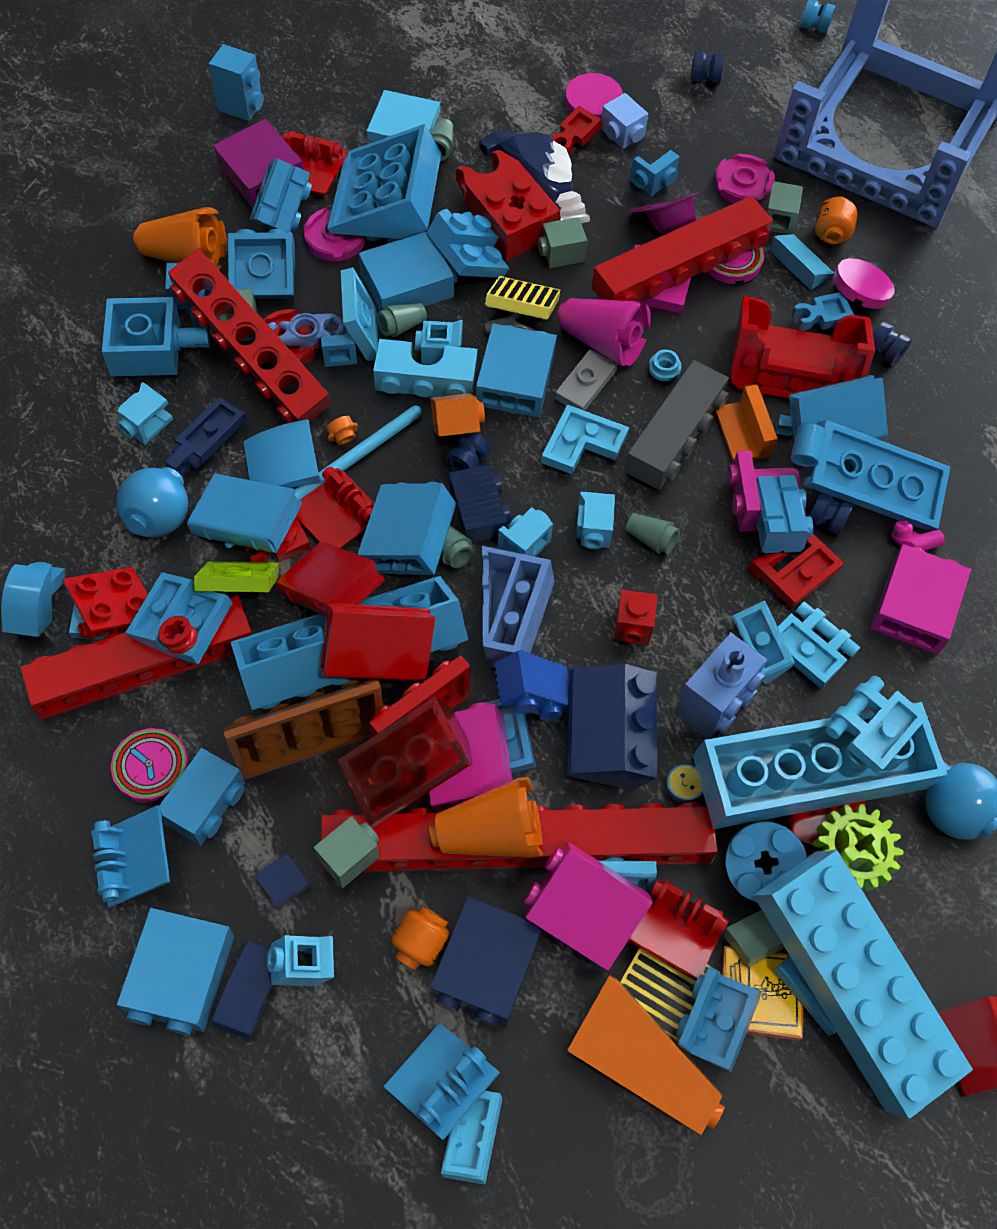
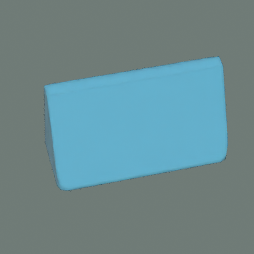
(800, 260)
(763, 635)

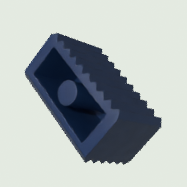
(478, 502)

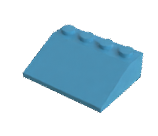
(387, 186)

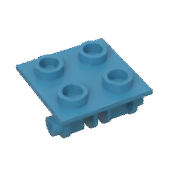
(130, 856)
(442, 1080)

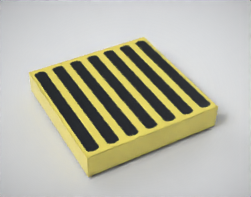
(522, 297)
(660, 990)

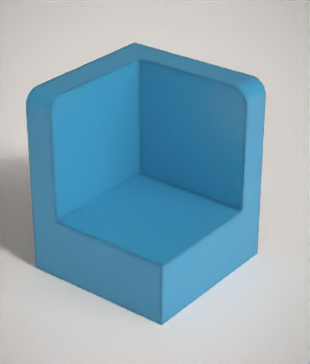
(338, 349)

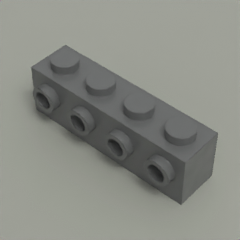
(676, 425)

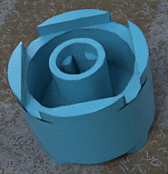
(747, 846)

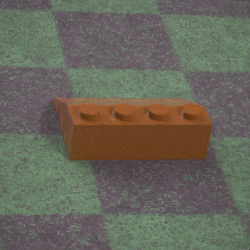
(304, 728)

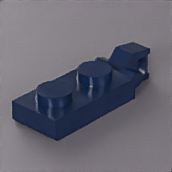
(205, 436)

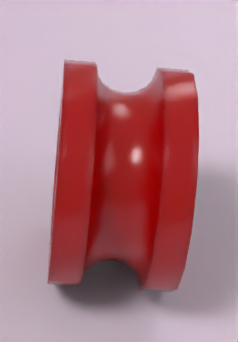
(181, 642)

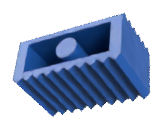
(533, 685)

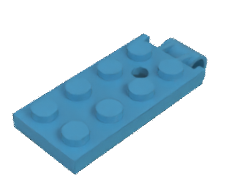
(882, 474)

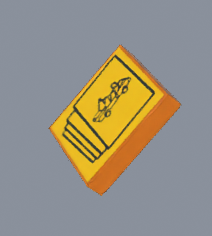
(778, 1010)

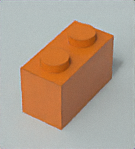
(457, 414)

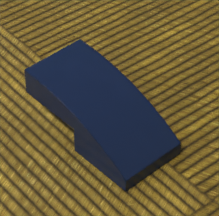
(245, 992)

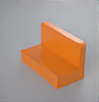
(747, 425)

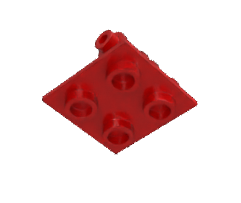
(319, 158)
(336, 509)
(106, 600)
(679, 929)

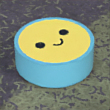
(683, 784)

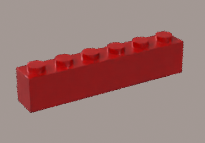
(683, 253)
(116, 666)

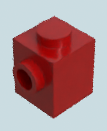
(635, 617)

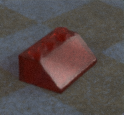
(406, 760)

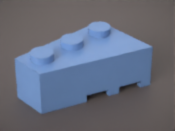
(514, 601)

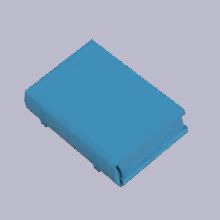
(852, 404)
(244, 513)

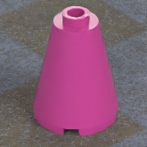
(607, 326)

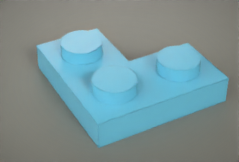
(582, 431)

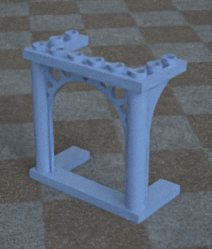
(814, 110)

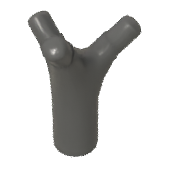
(508, 320)

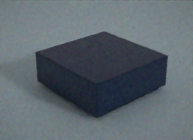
(282, 881)

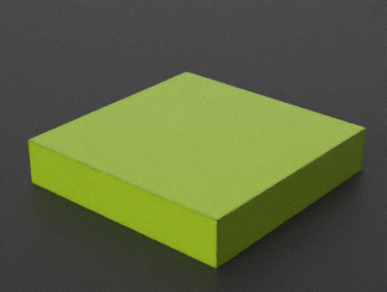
(237, 576)

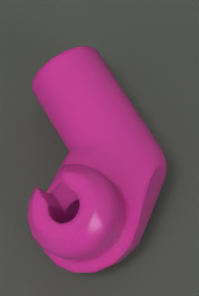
(904, 534)

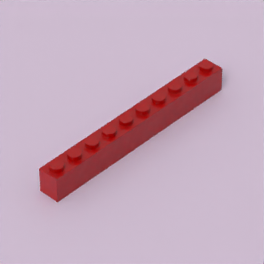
(632, 834)

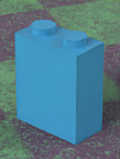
(407, 272)
(516, 370)
(408, 528)
(175, 971)

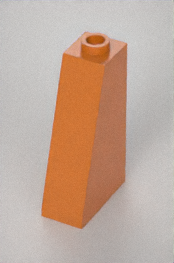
(638, 1054)

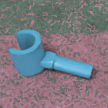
(784, 425)

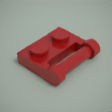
(801, 575)

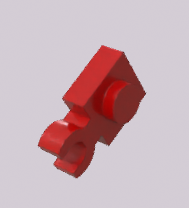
(577, 128)
(293, 544)

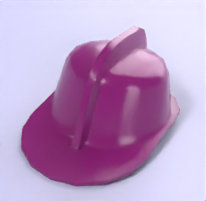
(671, 214)

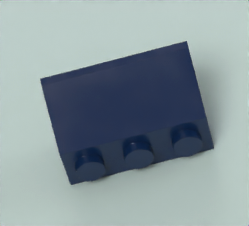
(613, 725)

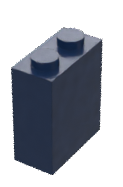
(485, 963)

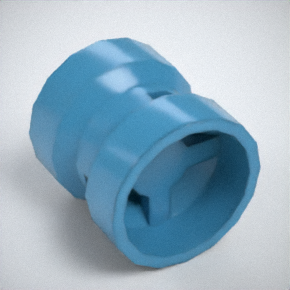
(817, 16)

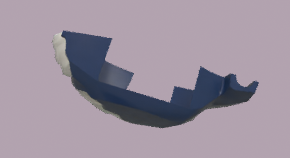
(547, 165)

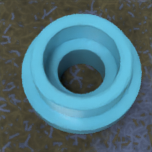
(667, 359)

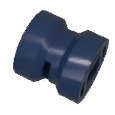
(700, 67)
(890, 344)
(470, 451)
(830, 513)

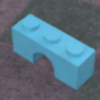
(399, 373)

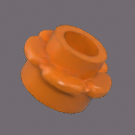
(341, 430)

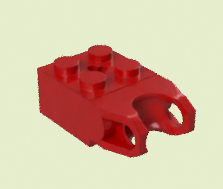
(510, 203)

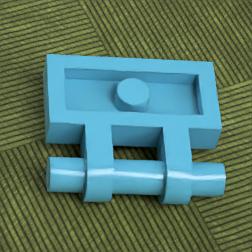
(809, 651)
(887, 730)

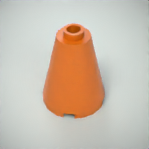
(181, 234)
(491, 824)

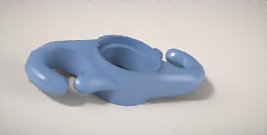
(317, 321)

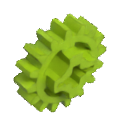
(870, 862)

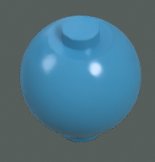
(152, 502)
(964, 802)

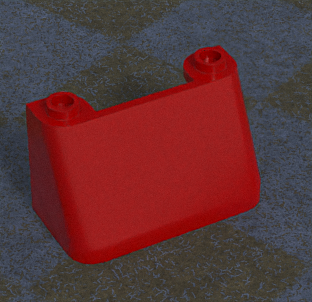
(796, 360)

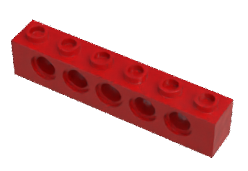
(199, 273)

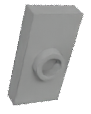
(586, 380)

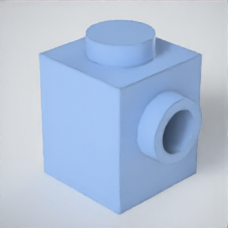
(624, 121)

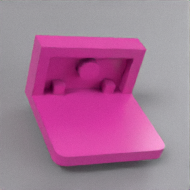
(745, 493)

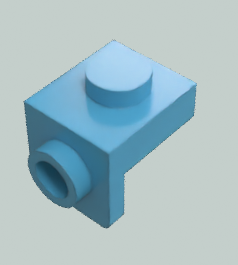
(654, 176)

